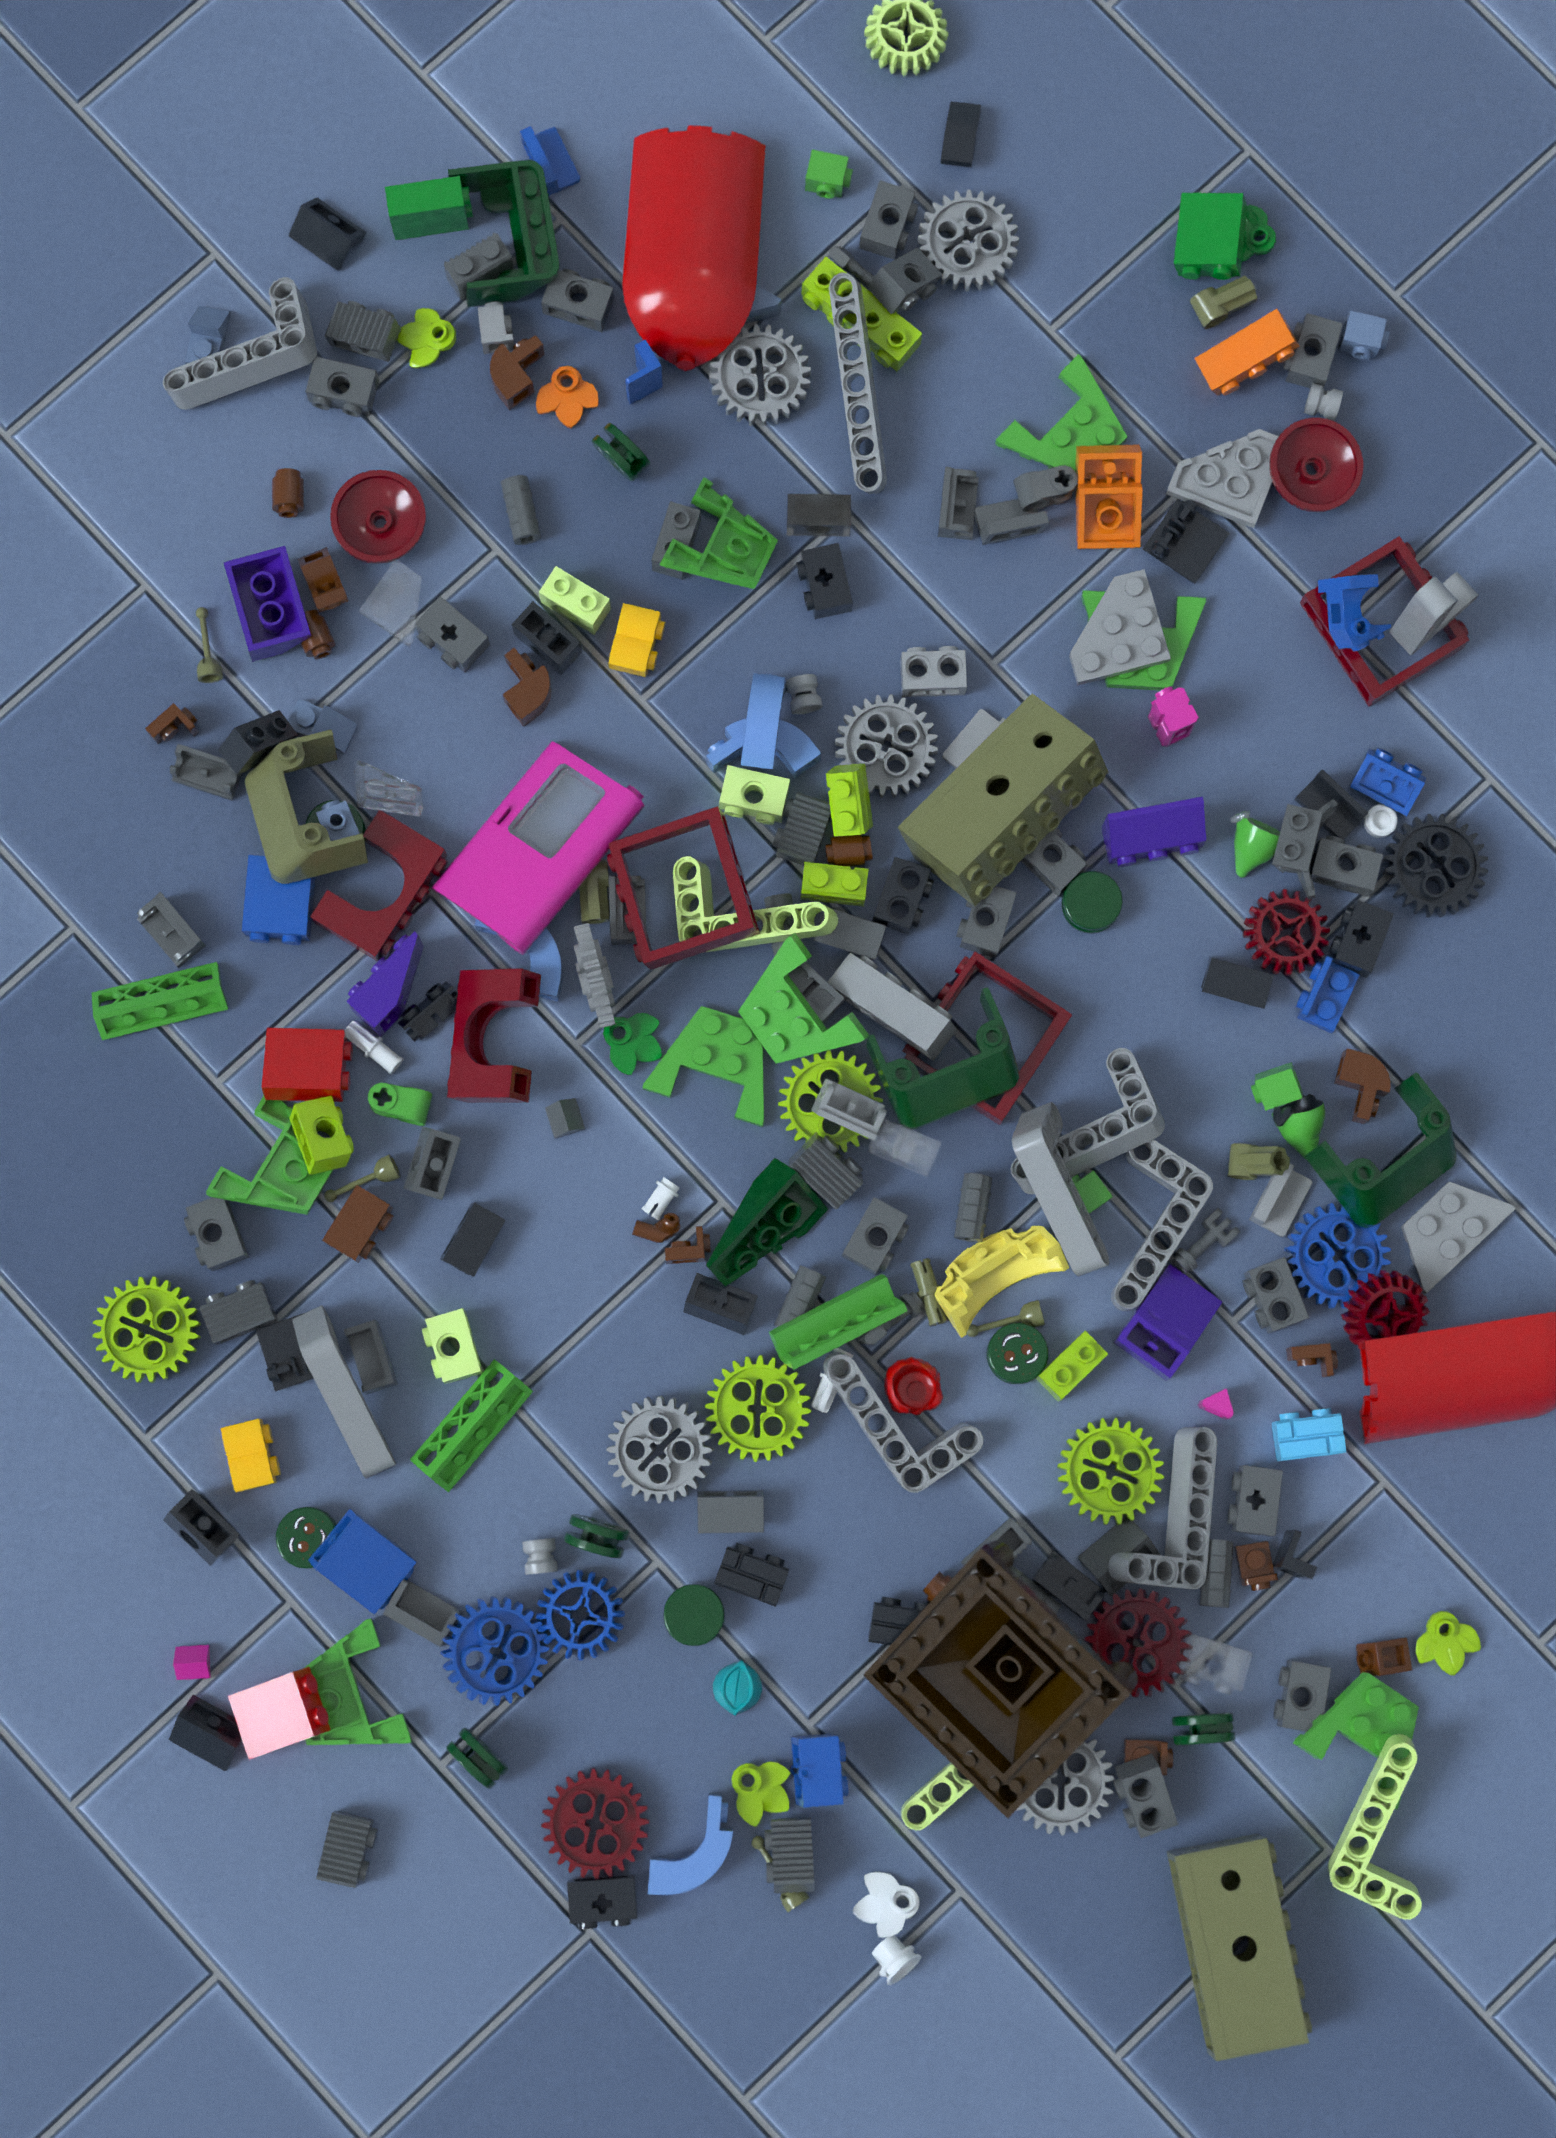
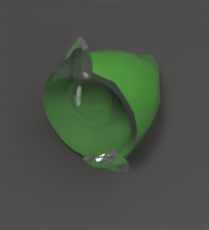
(1253, 843)

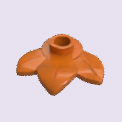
(567, 401)

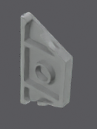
(1450, 1229)

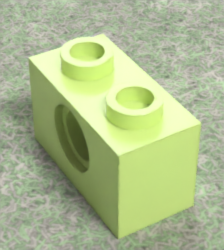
(575, 600)
(741, 781)
(466, 1361)

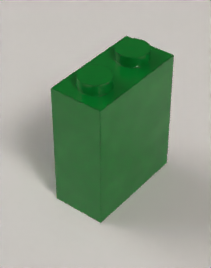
(428, 207)
(1210, 235)

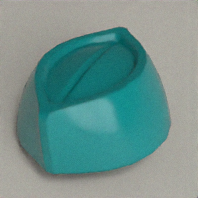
(737, 1687)

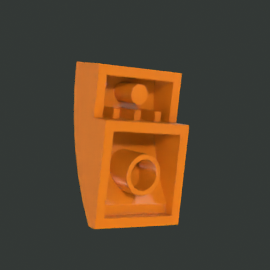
(1108, 496)

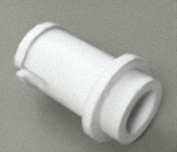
(662, 1195)

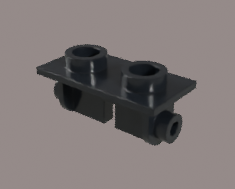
(419, 1017)

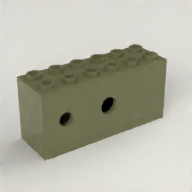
(1004, 799)
(1248, 1998)

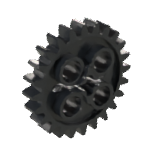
(1412, 882)

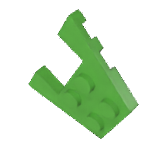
(1085, 424)
(735, 549)
(1177, 640)
(784, 1017)
(720, 1048)
(283, 1176)
(343, 1699)
(1366, 1715)

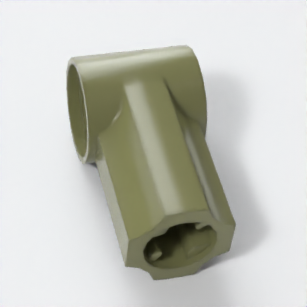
(1215, 305)
(594, 896)
(1250, 1161)

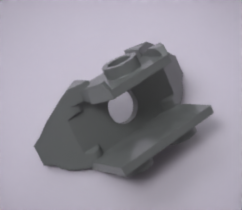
(1298, 842)

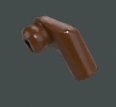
(659, 1231)

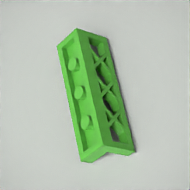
(158, 1005)
(836, 1322)
(474, 1428)

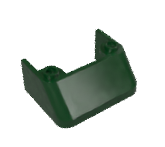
(521, 192)
(956, 1087)
(1375, 1195)

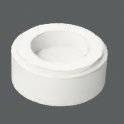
(1380, 821)

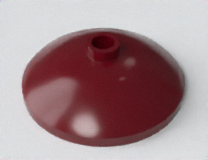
(1331, 453)
(375, 497)

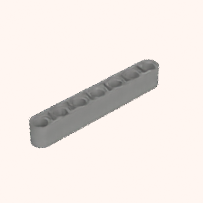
(848, 371)

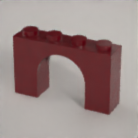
(374, 930)
(478, 1000)

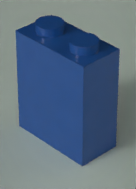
(274, 907)
(362, 1562)

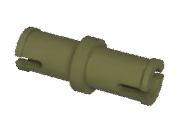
(927, 1287)

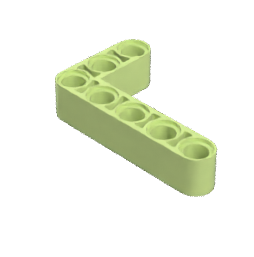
(772, 918)
(925, 1799)
(1372, 1830)

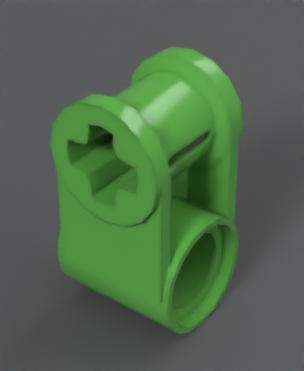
(406, 1104)

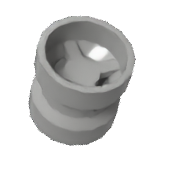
(1324, 402)
(803, 694)
(540, 1556)

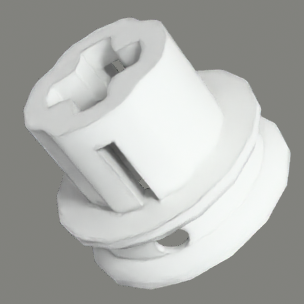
(895, 1959)

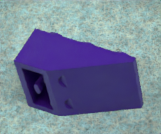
(387, 990)
(1168, 1322)

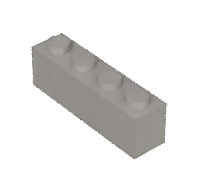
(893, 1006)

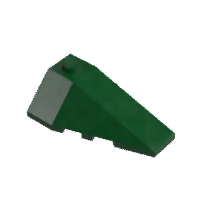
(768, 1216)

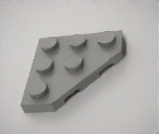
(1228, 478)
(1121, 632)

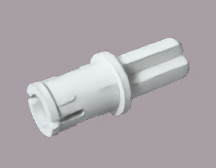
(373, 1047)
(826, 1392)

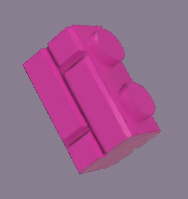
(1172, 715)

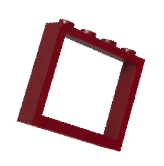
(1351, 660)
(747, 922)
(1024, 992)

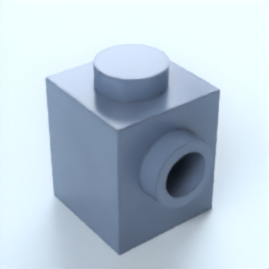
(1363, 335)
(337, 820)

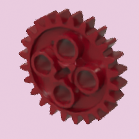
(1166, 1652)
(566, 1816)

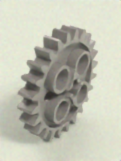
(983, 262)
(788, 373)
(896, 720)
(594, 975)
(640, 1428)
(1090, 1778)

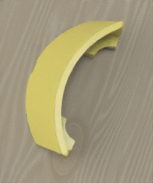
(992, 1267)

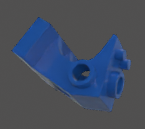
(1345, 613)

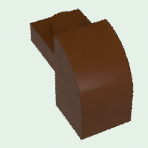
(508, 371)
(323, 580)
(532, 693)
(1367, 1075)

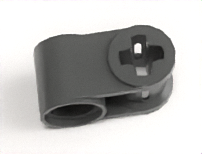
(1040, 488)

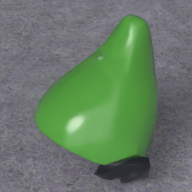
(1301, 1123)

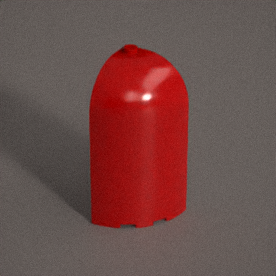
(692, 240)
(1459, 1377)

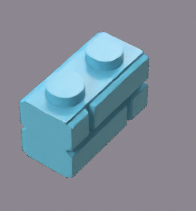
(1308, 1436)

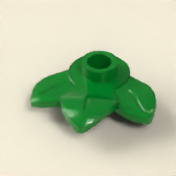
(1255, 226)
(636, 1044)

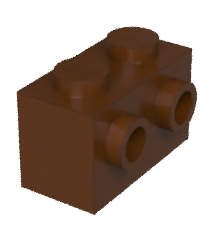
(359, 1224)

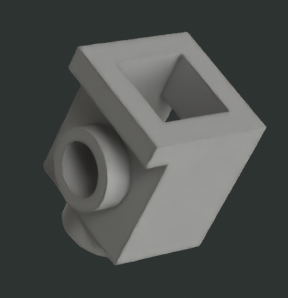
(495, 327)

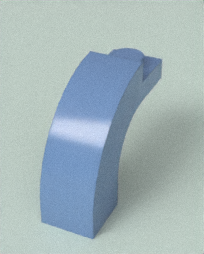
(763, 721)
(792, 748)
(544, 960)
(689, 1872)

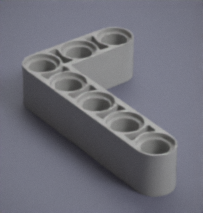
(251, 361)
(1431, 611)
(1101, 1131)
(1036, 1150)
(1165, 1224)
(341, 1392)
(890, 1431)
(1181, 1520)

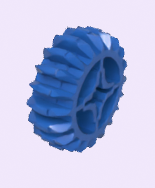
(553, 1607)

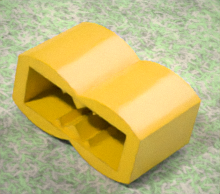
(635, 640)
(250, 1455)

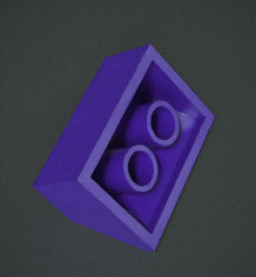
(267, 602)
(1155, 831)

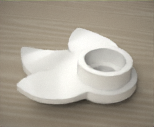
(881, 1904)

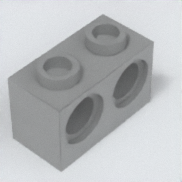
(934, 681)

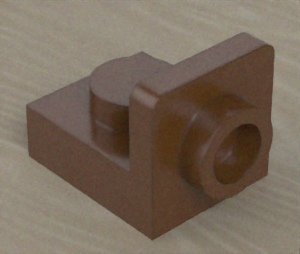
(167, 724)
(683, 1252)
(1307, 1356)
(1255, 1565)
(1384, 1657)
(1159, 1748)

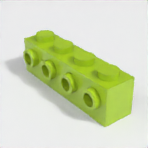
(889, 335)

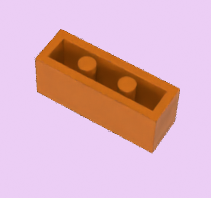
(1247, 353)

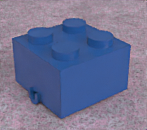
(819, 1772)

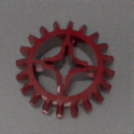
(1278, 920)
(1376, 1305)

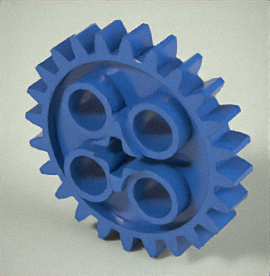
(1315, 1273)
(468, 1637)

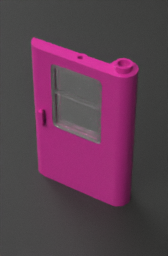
(539, 846)

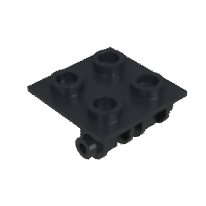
(1186, 540)
(283, 1354)

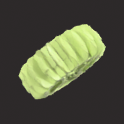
(879, 33)

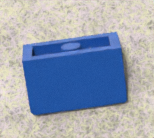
(553, 157)
(649, 374)

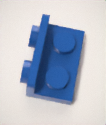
(1388, 780)
(1327, 995)

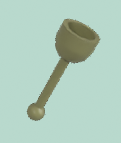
(209, 668)
(384, 1170)
(1029, 1314)
(788, 1900)

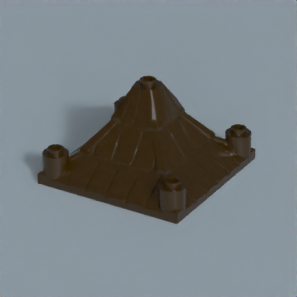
(999, 1680)

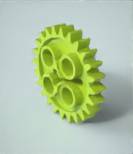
(848, 1076)
(158, 1303)
(728, 1406)
(1100, 1500)

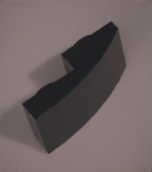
(960, 134)

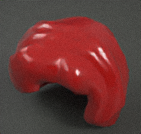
(913, 1386)

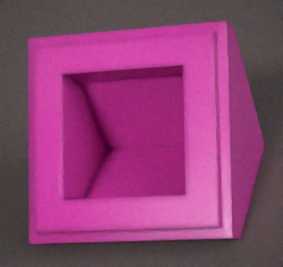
(1218, 1404)
(192, 1662)

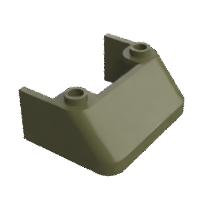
(292, 849)

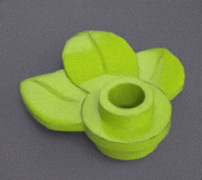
(422, 339)
(1447, 1647)
(765, 1792)

